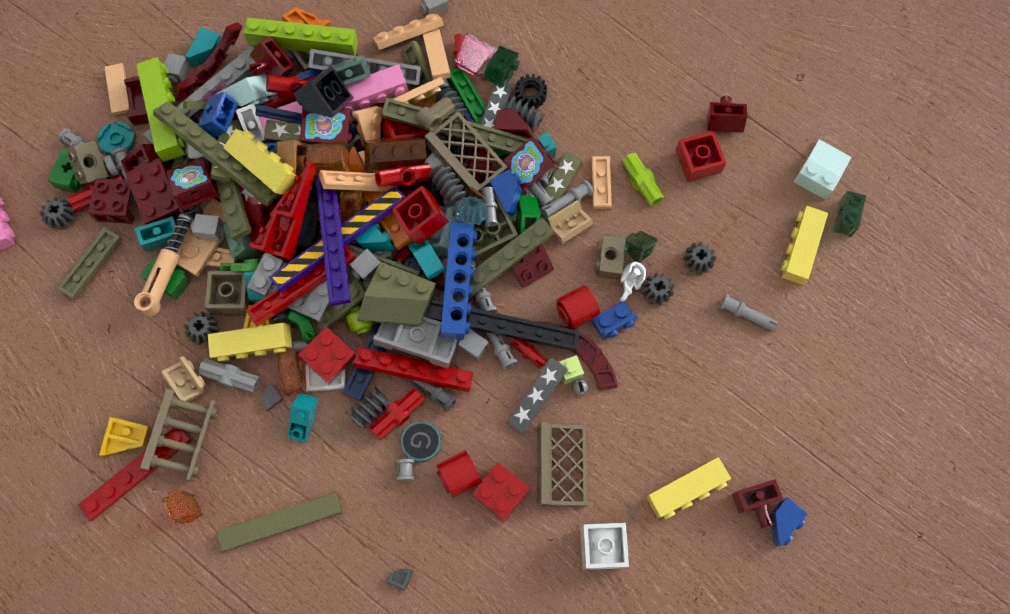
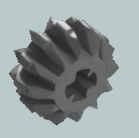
(57, 212)
(694, 261)
(654, 282)
(196, 323)

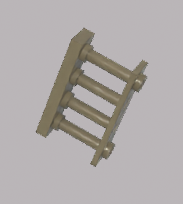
(158, 440)

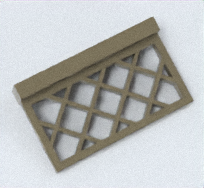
(448, 159)
(545, 468)

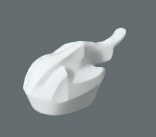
(633, 275)

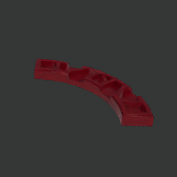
(211, 65)
(595, 360)

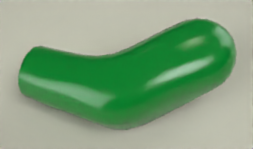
(304, 325)

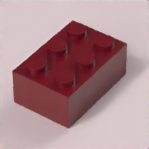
(153, 191)

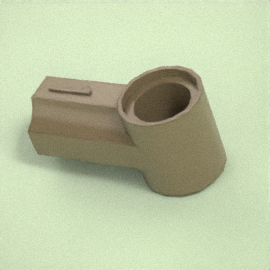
(433, 116)

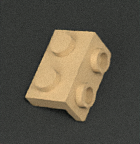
(569, 221)
(184, 380)

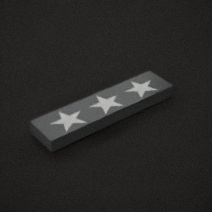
(497, 101)
(537, 395)

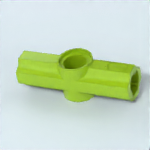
(642, 179)

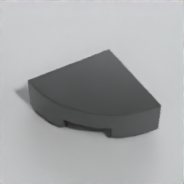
(270, 397)
(400, 578)

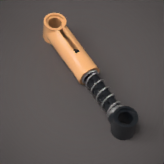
(165, 264)

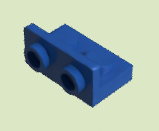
(613, 320)

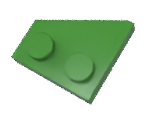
(248, 265)

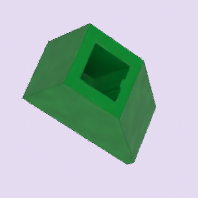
(527, 213)

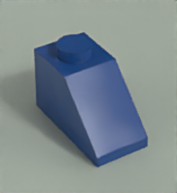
(508, 190)

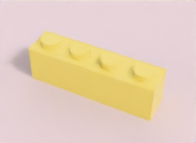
(260, 161)
(804, 245)
(250, 341)
(685, 489)

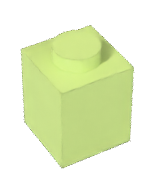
(574, 370)

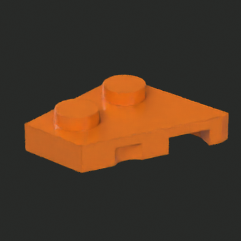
(300, 16)

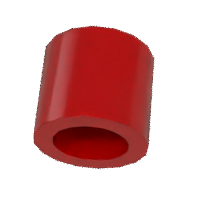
(577, 307)
(458, 474)

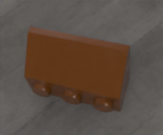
(392, 152)

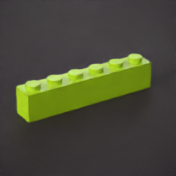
(302, 36)
(156, 92)

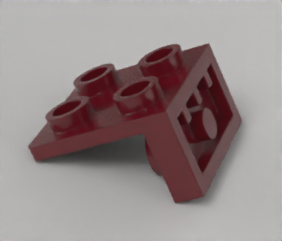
(111, 201)
(533, 266)

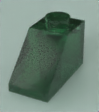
(640, 245)

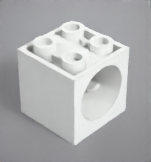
(604, 546)

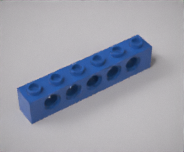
(450, 328)

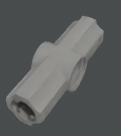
(229, 375)

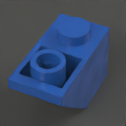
(786, 518)

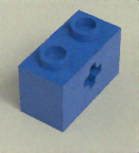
(218, 114)

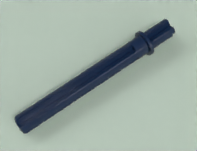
(288, 116)

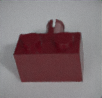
(270, 59)
(726, 116)
(758, 498)

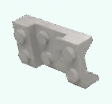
(310, 305)
(417, 340)

